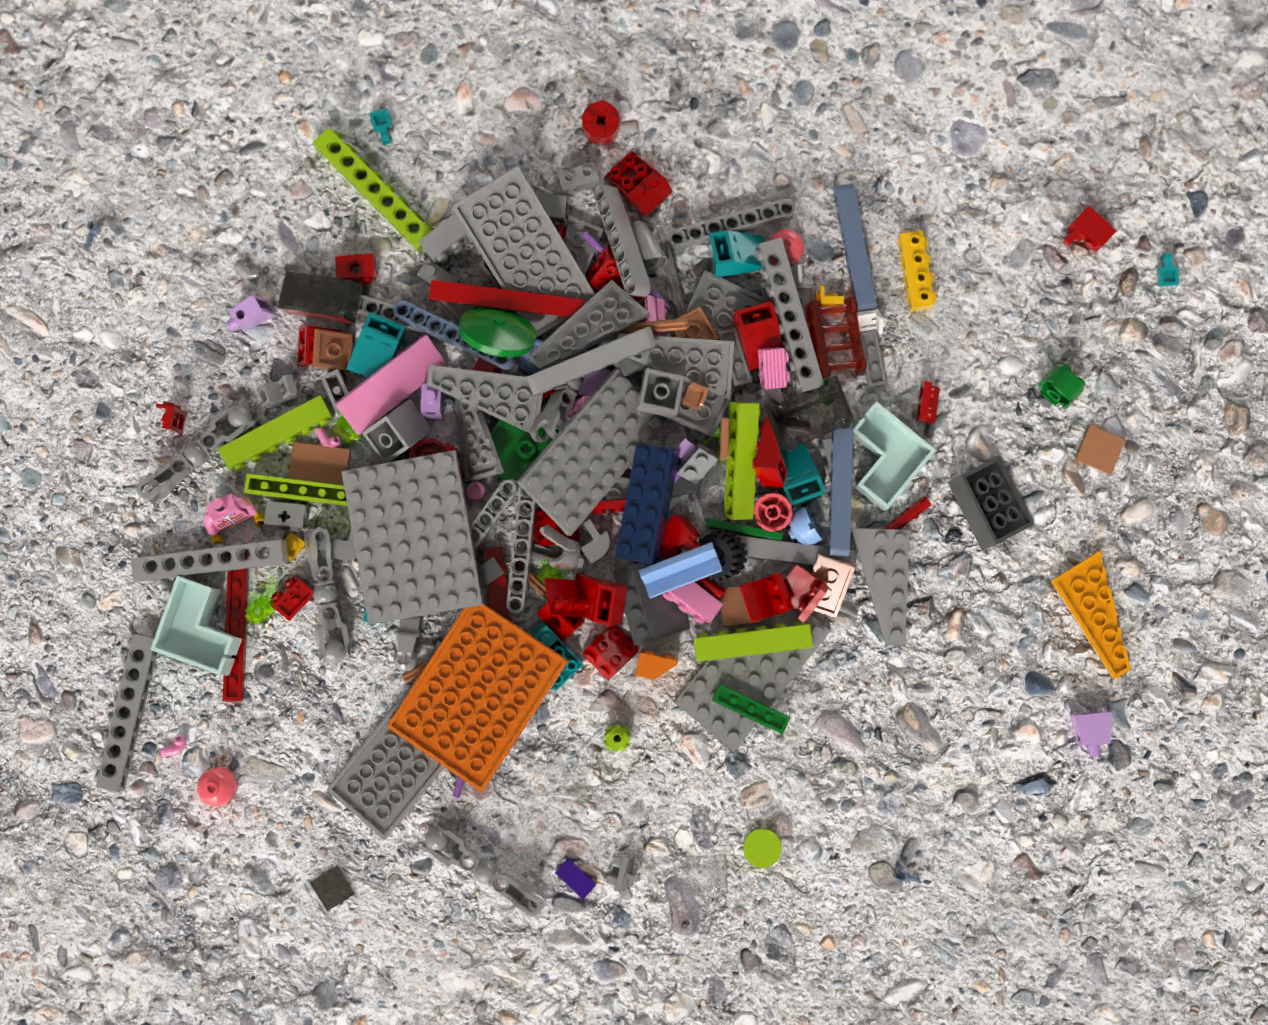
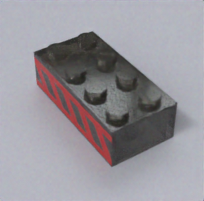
(320, 297)

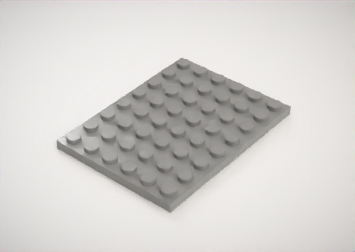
(412, 537)

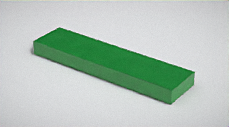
(744, 530)
(751, 709)

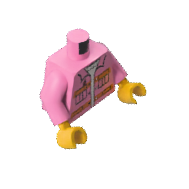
(228, 512)

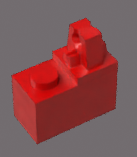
(1090, 228)
(679, 535)

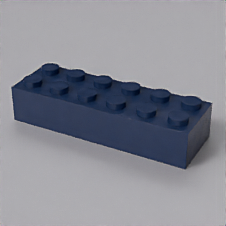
(647, 503)

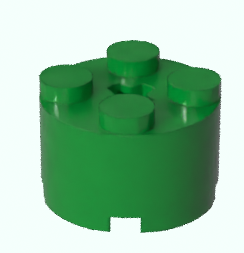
(1061, 386)

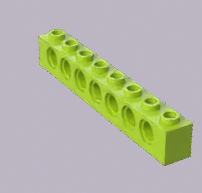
(327, 142)

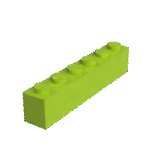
(276, 433)
(742, 449)
(295, 490)
(752, 642)

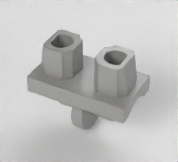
(626, 875)

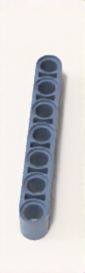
(854, 247)
(444, 332)
(840, 492)

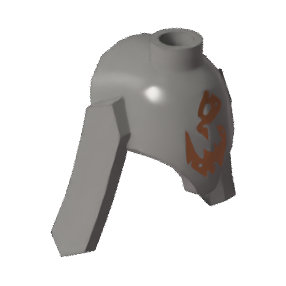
(563, 561)

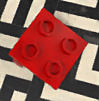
(564, 597)

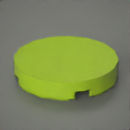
(762, 848)

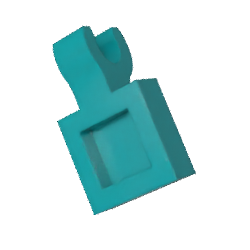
(381, 123)
(1167, 274)

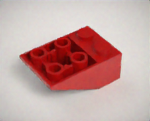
(639, 183)
(757, 330)
(769, 461)
(604, 599)

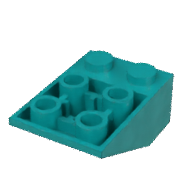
(734, 252)
(376, 345)
(802, 476)
(549, 638)

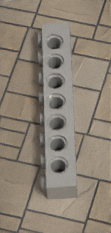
(776, 250)
(143, 571)
(104, 778)

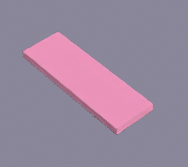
(389, 385)

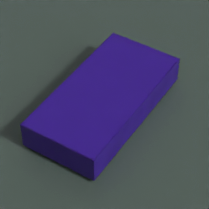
(575, 878)

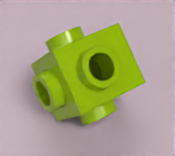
(614, 730)

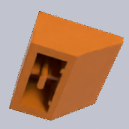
(654, 666)

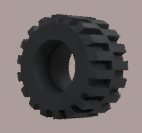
(733, 551)

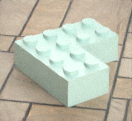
(898, 451)
(186, 633)

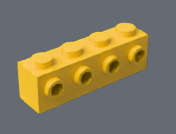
(915, 270)

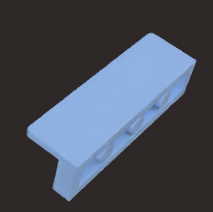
(680, 570)

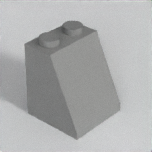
(397, 431)

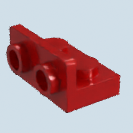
(927, 403)
(173, 418)
(291, 597)

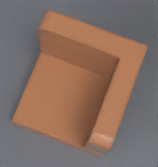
(695, 396)

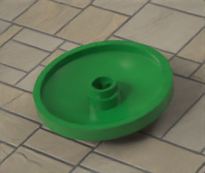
(497, 331)
(516, 449)

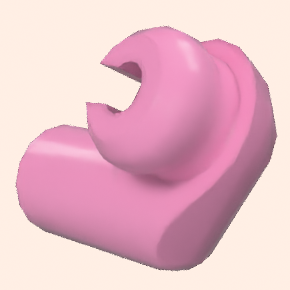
(326, 440)
(176, 748)

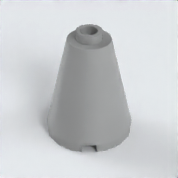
(649, 248)

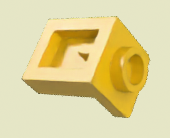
(830, 300)
(294, 545)

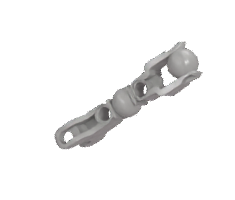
(557, 409)
(195, 454)
(325, 595)
(407, 640)
(484, 870)

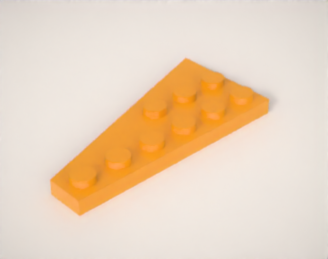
(1093, 608)

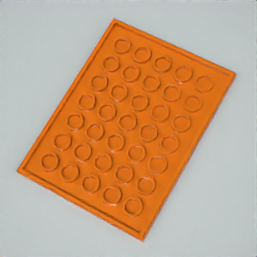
(477, 694)

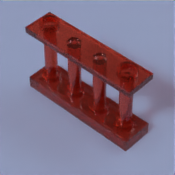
(818, 330)

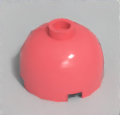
(793, 245)
(773, 512)
(217, 786)

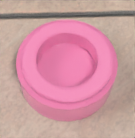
(476, 491)

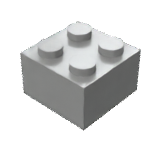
(660, 393)

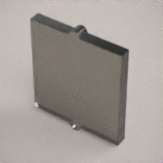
(332, 887)

